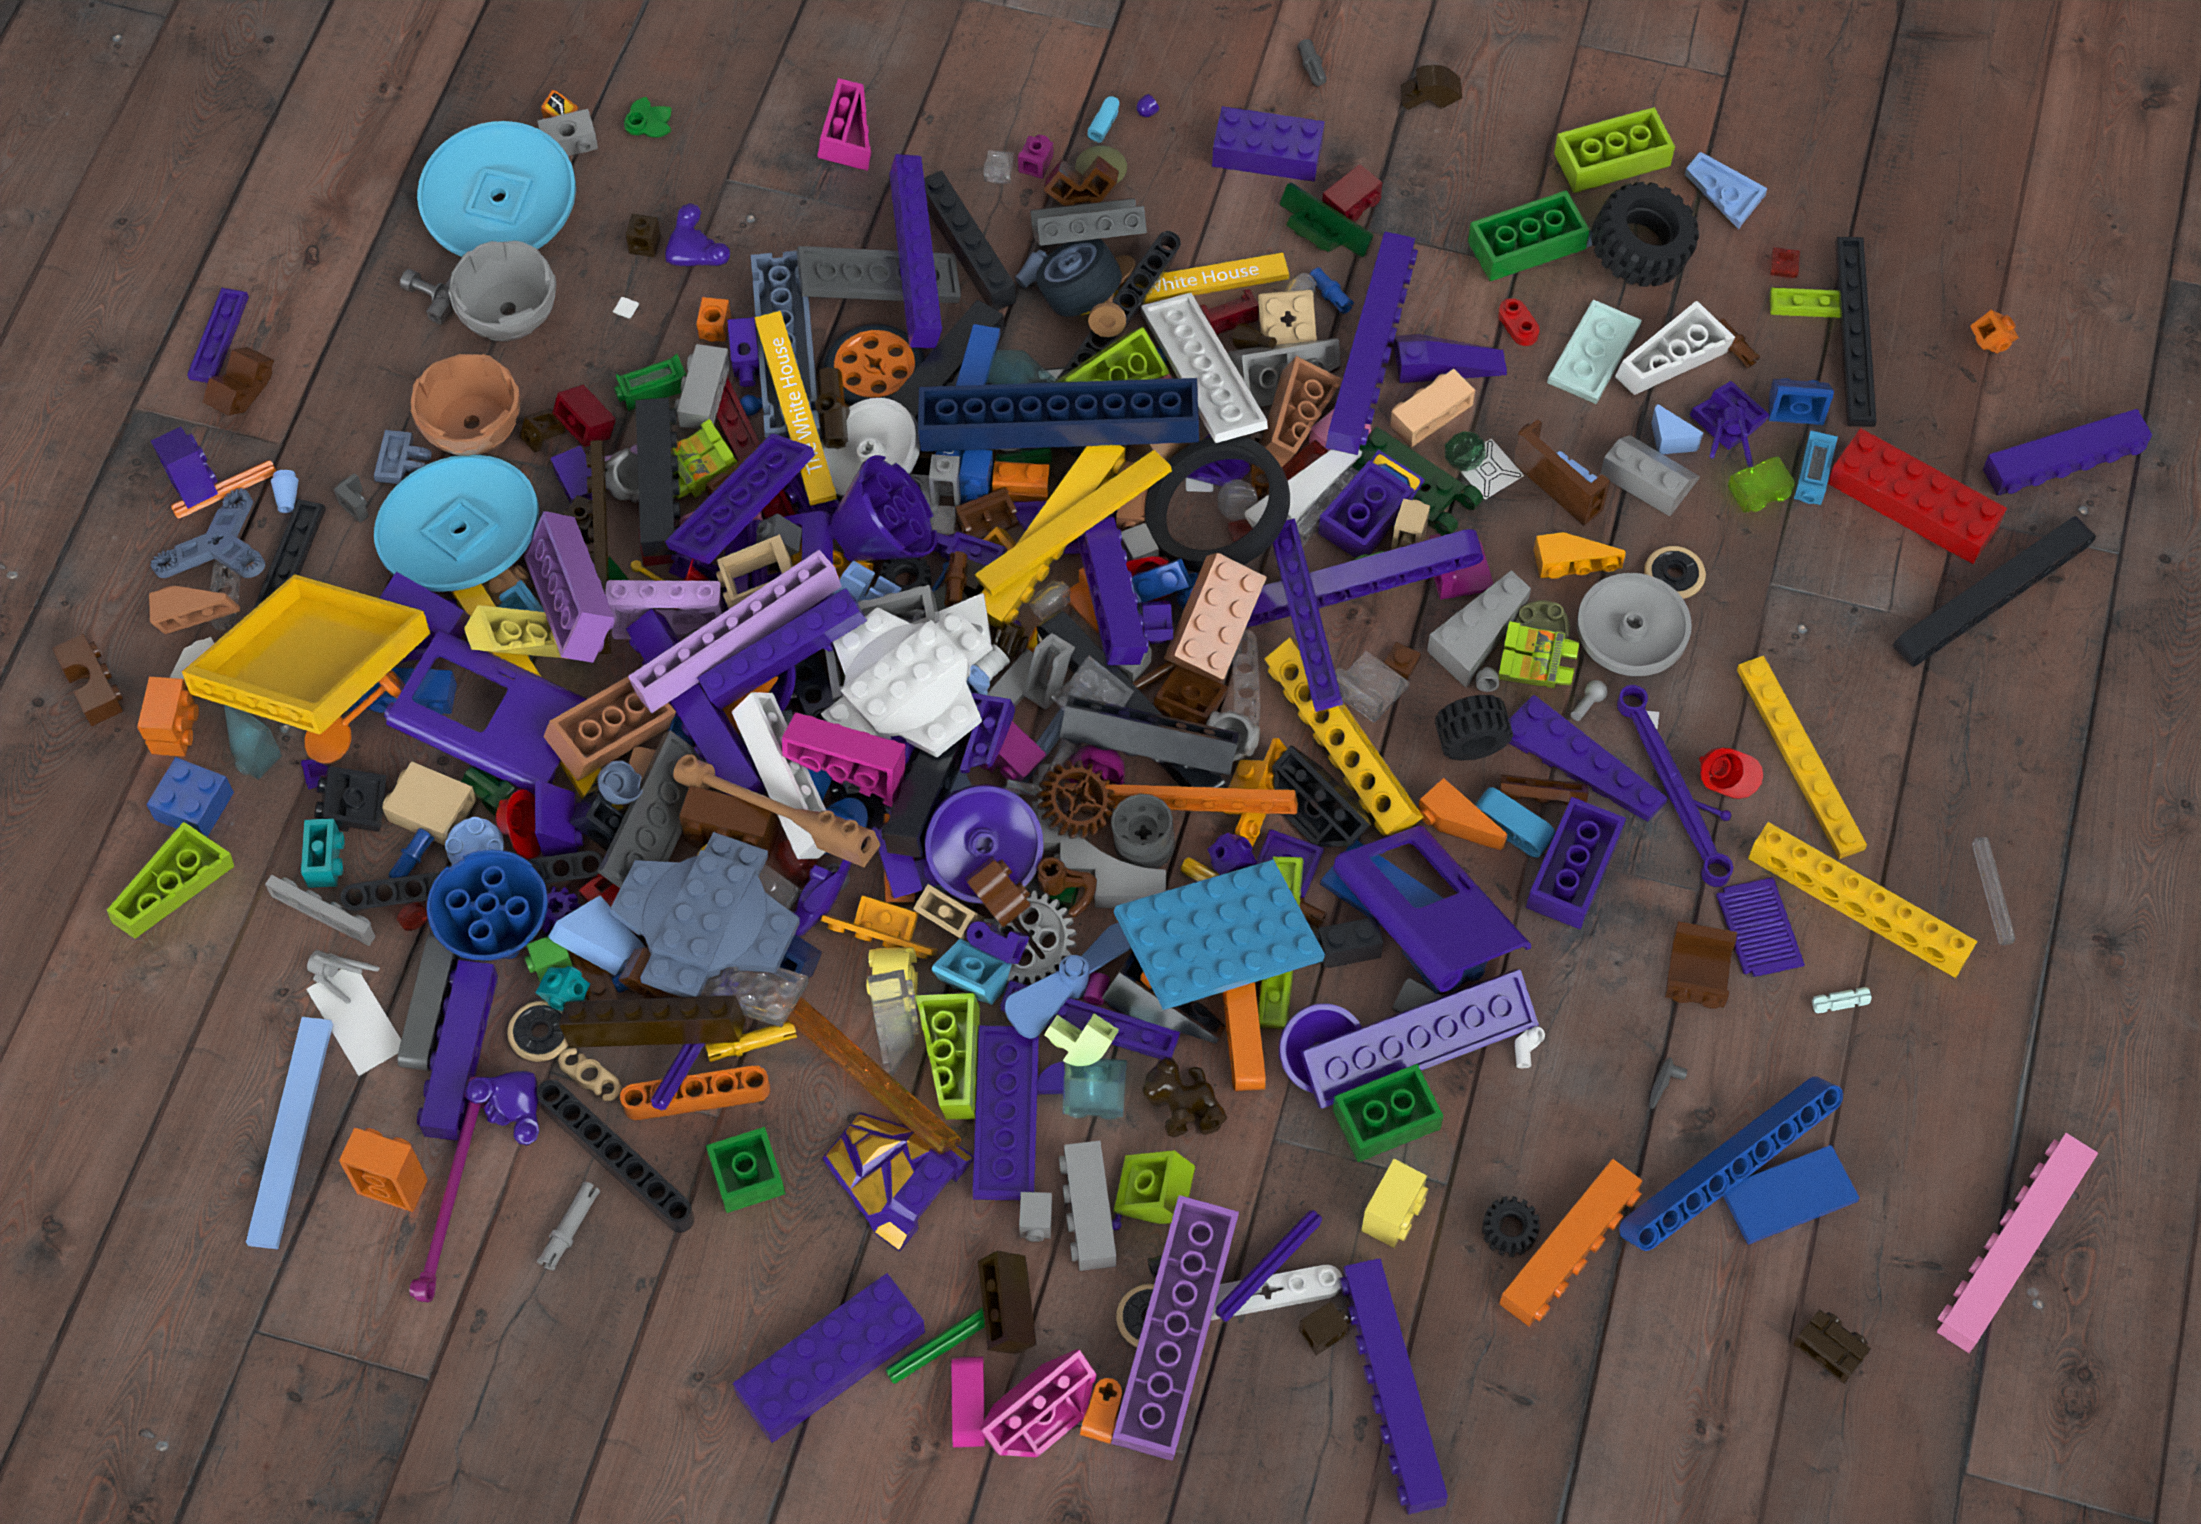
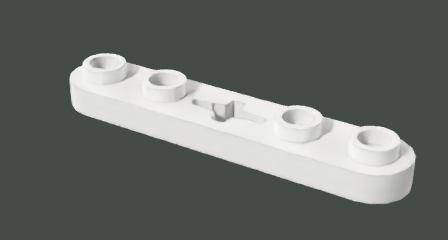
(1296, 1285)

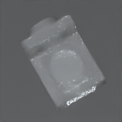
(998, 167)

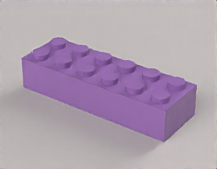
(568, 587)

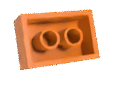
(383, 1168)

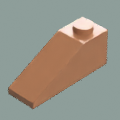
(184, 607)

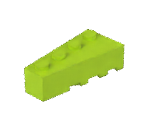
(952, 1046)

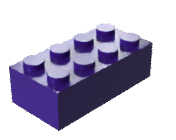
(1268, 144)
(1575, 863)

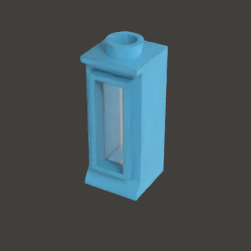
(1815, 467)

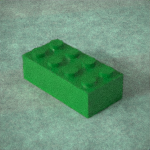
(1528, 235)

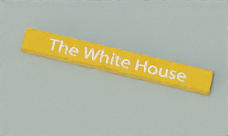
(1217, 277)
(795, 405)

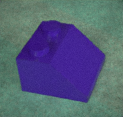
(552, 816)

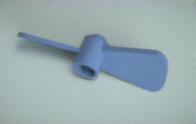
(1038, 1003)

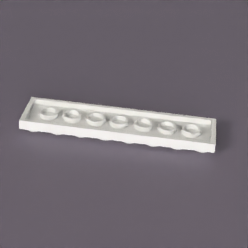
(1197, 353)

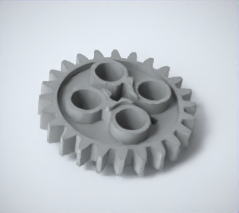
(1049, 923)

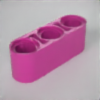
(968, 1401)

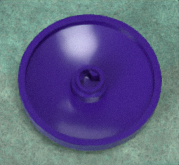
(980, 825)

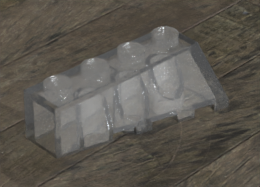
(893, 1017)

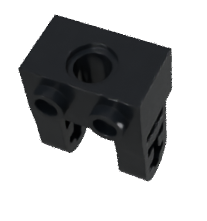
(597, 817)

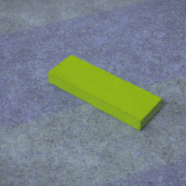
(1804, 302)

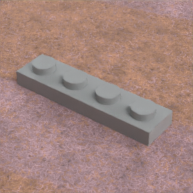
(313, 906)

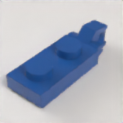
(1160, 581)

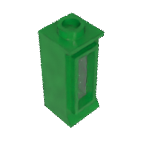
(650, 382)

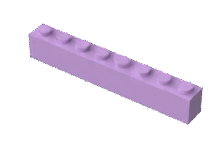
(735, 630)

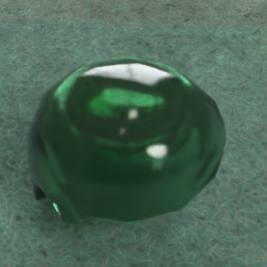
(1465, 451)

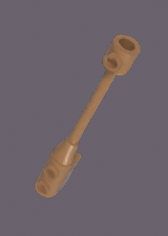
(827, 830)

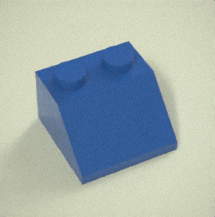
(1799, 401)

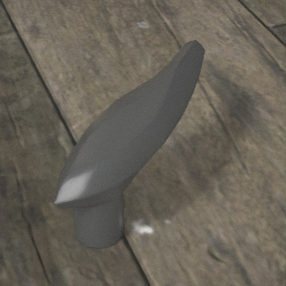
(1662, 1080)

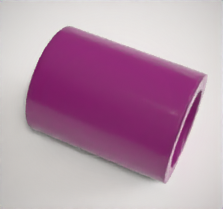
(1096, 987)

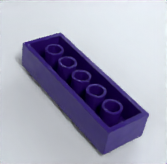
(829, 1357)

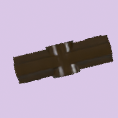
(832, 408)

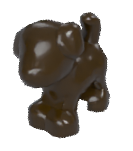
(1165, 1085)

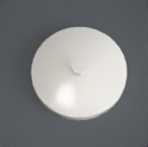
(873, 429)

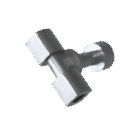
(440, 298)

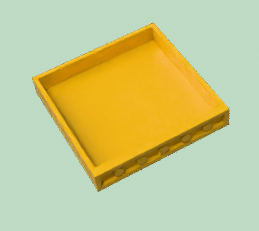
(306, 653)

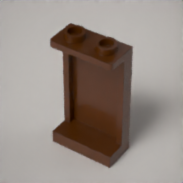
(1557, 477)

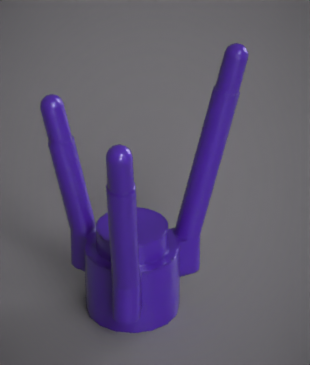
(1734, 423)

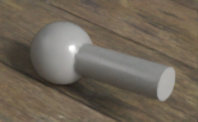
(1594, 692)

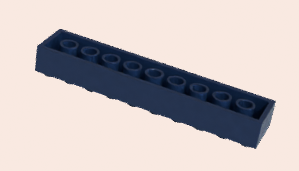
(1058, 414)

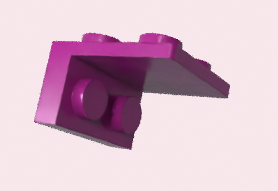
(1464, 581)

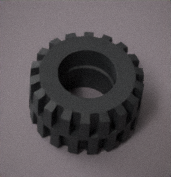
(1473, 727)

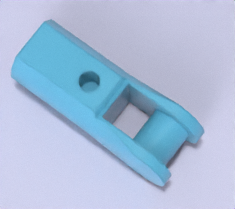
(1104, 119)

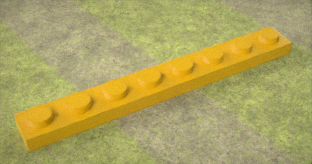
(1801, 757)

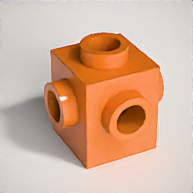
(1994, 331)

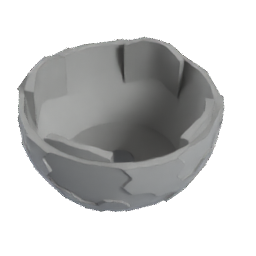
(502, 278)

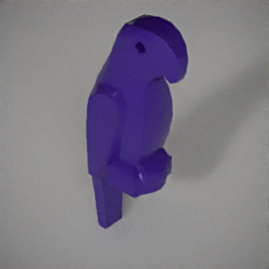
(819, 895)

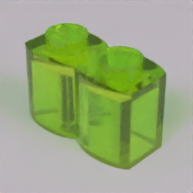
(1761, 484)

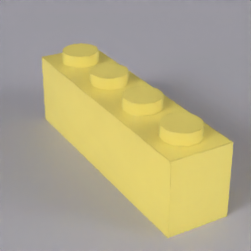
(511, 632)

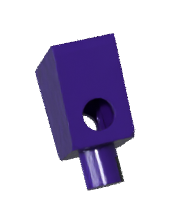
(744, 350)

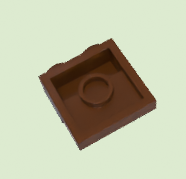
(1189, 696)

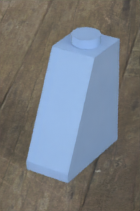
(596, 936)

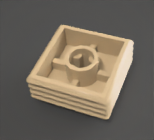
(1299, 304)

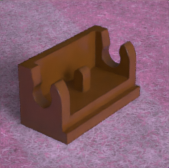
(985, 513)

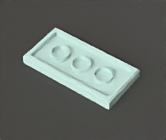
(1594, 351)

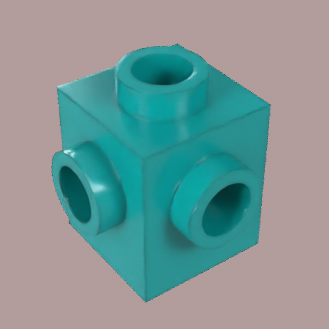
(561, 986)

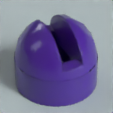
(1147, 106)

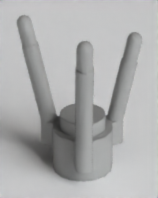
(327, 965)

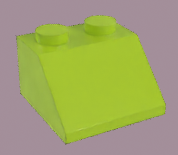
(1152, 1185)

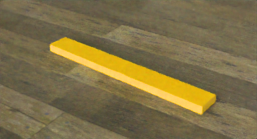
(1073, 522)

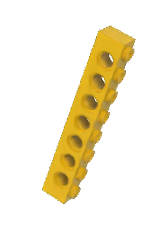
(1402, 811)
(1862, 900)

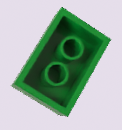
(1387, 1112)

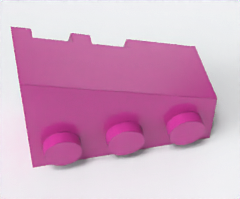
(846, 127)

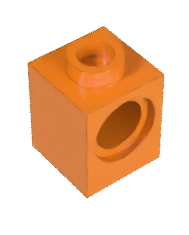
(713, 310)

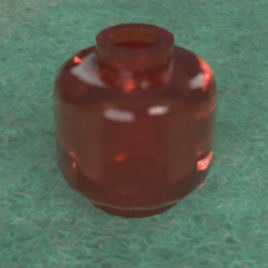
(790, 864)

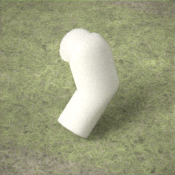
(1525, 1044)

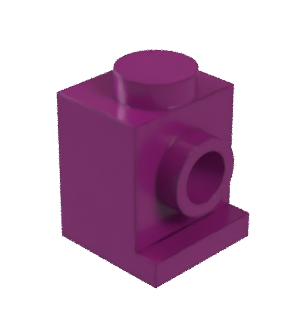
(1036, 151)

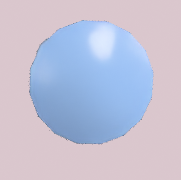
(472, 836)

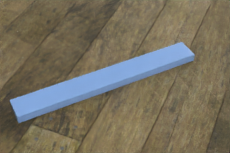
(289, 1133)

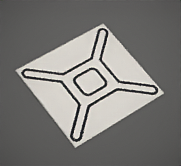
(1495, 471)

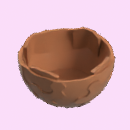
(462, 392)

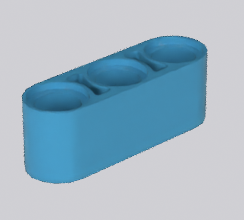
(1522, 826)

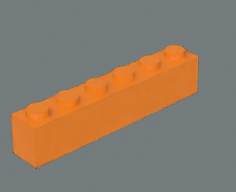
(1571, 1242)

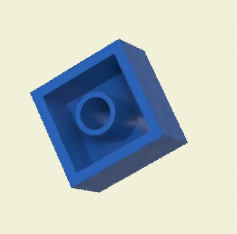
(190, 796)

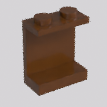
(1700, 965)

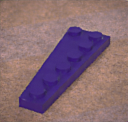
(1563, 745)

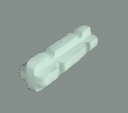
(1841, 1000)

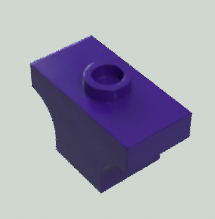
(1157, 621)

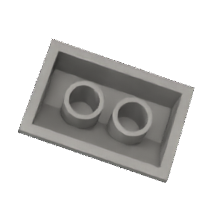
(1648, 474)

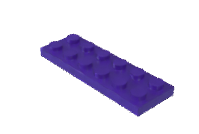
(740, 498)
(1005, 1114)

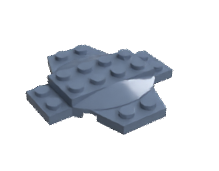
(705, 916)

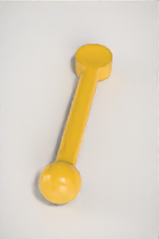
(636, 566)

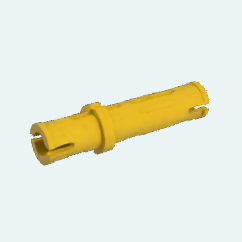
(751, 1041)

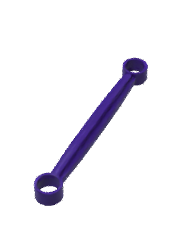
(1674, 785)

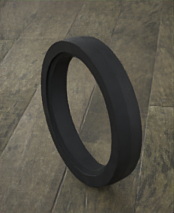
(1191, 459)

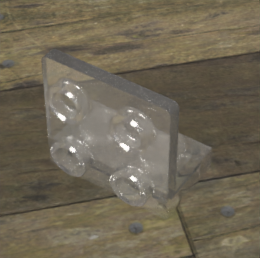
(1093, 683)
(1370, 686)

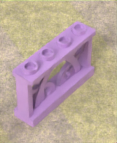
(698, 602)

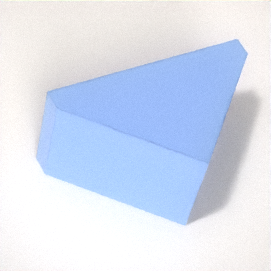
(1673, 433)

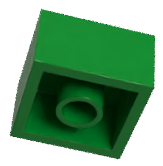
(745, 1169)

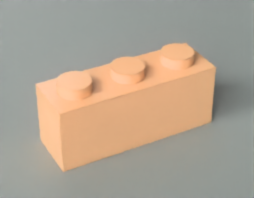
(1432, 407)

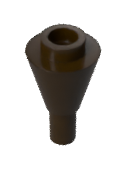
(1248, 337)

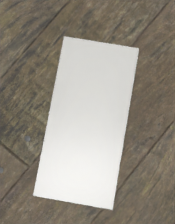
(360, 1025)

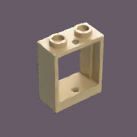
(748, 561)

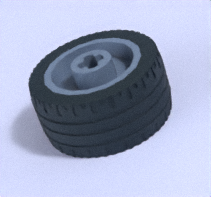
(1078, 277)

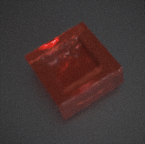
(1785, 262)

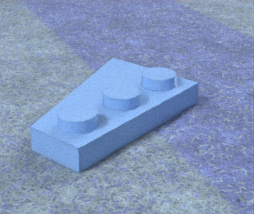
(1725, 188)

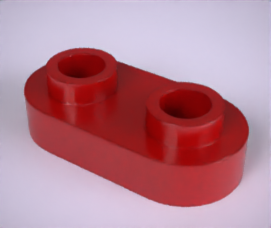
(1518, 319)

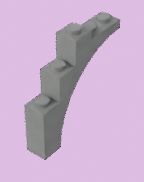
(1116, 880)

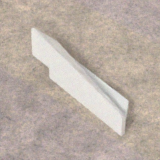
(1308, 485)

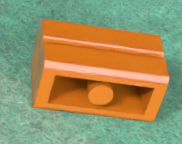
(1022, 480)

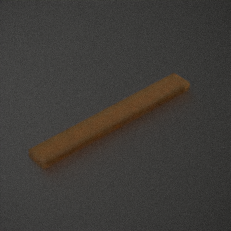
(873, 1078)

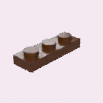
(1542, 789)

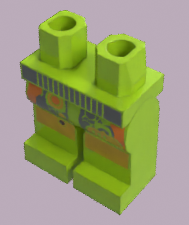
(702, 459)
(1535, 655)

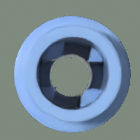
(285, 489)

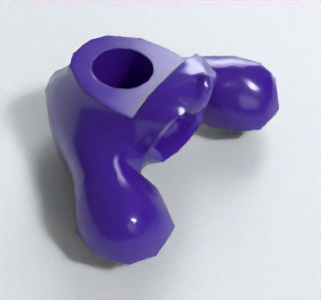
(691, 246)
(509, 1099)

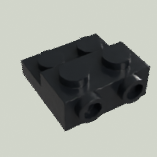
(351, 798)

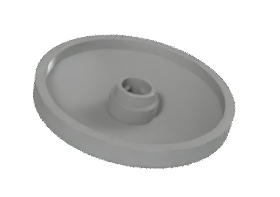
(1634, 624)

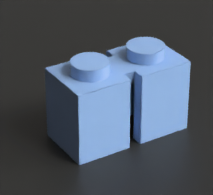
(858, 579)

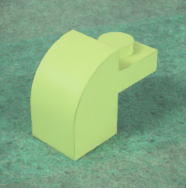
(1083, 1046)

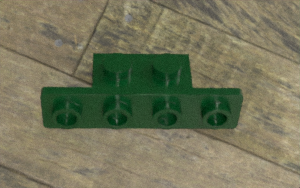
(1322, 223)

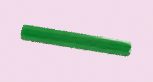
(936, 1346)

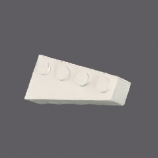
(1678, 347)

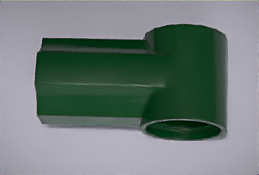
(488, 788)

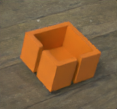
(167, 716)

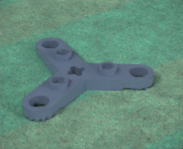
(230, 550)

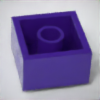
(186, 466)

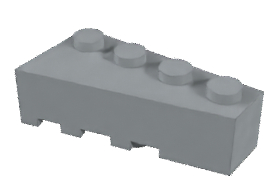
(1477, 629)

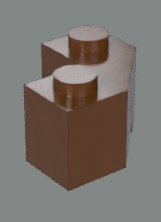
(1070, 186)
(242, 383)

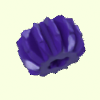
(559, 901)

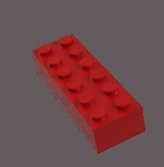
(1917, 496)

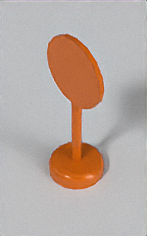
(336, 739)

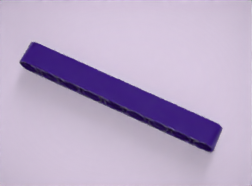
(1376, 573)

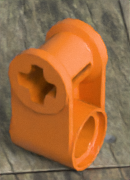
(1101, 1415)

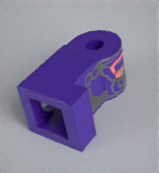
(992, 941)

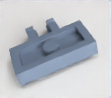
(394, 457)

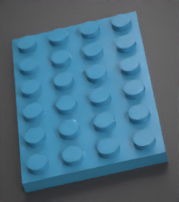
(1218, 934)

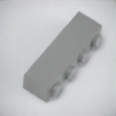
(1089, 1206)

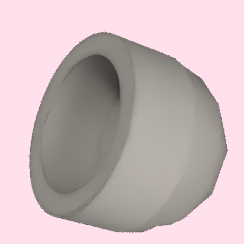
(1484, 681)

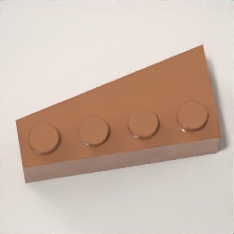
(1296, 407)

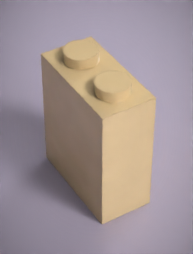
(428, 802)

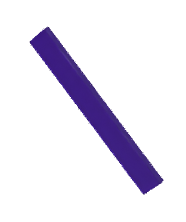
(1306, 618)

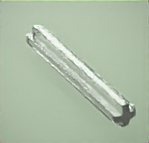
(1993, 891)

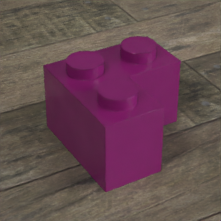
(1017, 756)

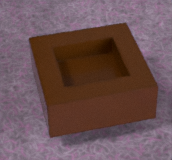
(1402, 660)

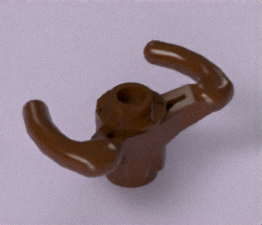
(1055, 877)

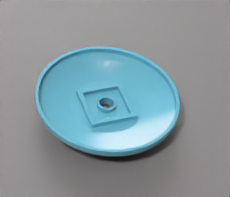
(492, 160)
(456, 492)

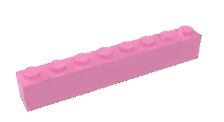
(2017, 1242)

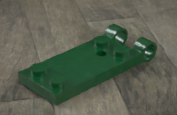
(1442, 485)

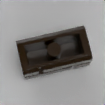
(1832, 1345)

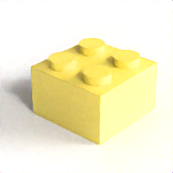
(1395, 1203)

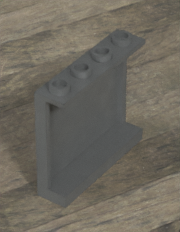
(1087, 221)

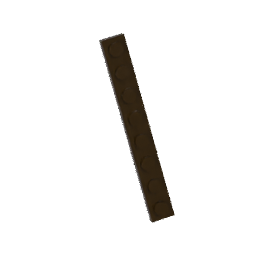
(598, 511)

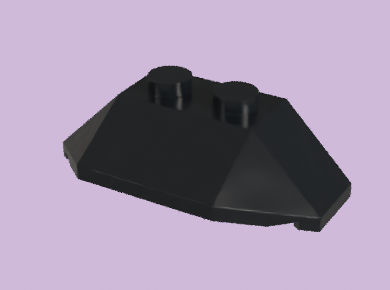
(1325, 809)

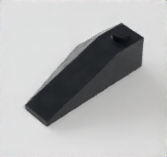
(1136, 1000)

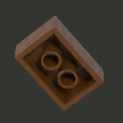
(728, 816)

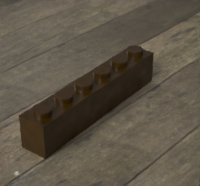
(652, 1021)

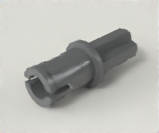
(1312, 62)

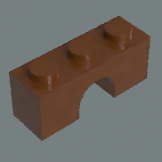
(80, 661)

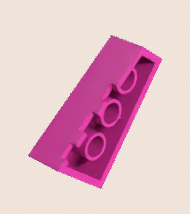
(847, 755)

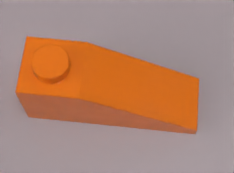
(1457, 816)

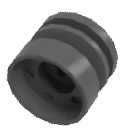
(1139, 819)

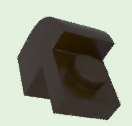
(1432, 83)

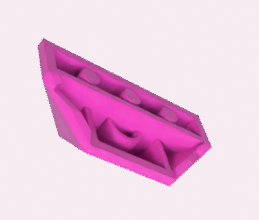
(1041, 1407)

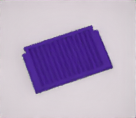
(1762, 926)

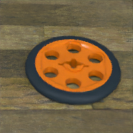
(853, 343)

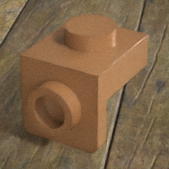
(505, 581)

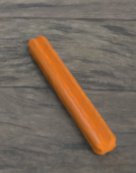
(241, 480)

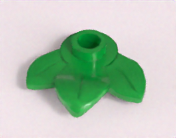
(650, 119)

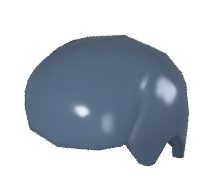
(619, 783)

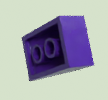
(1364, 510)

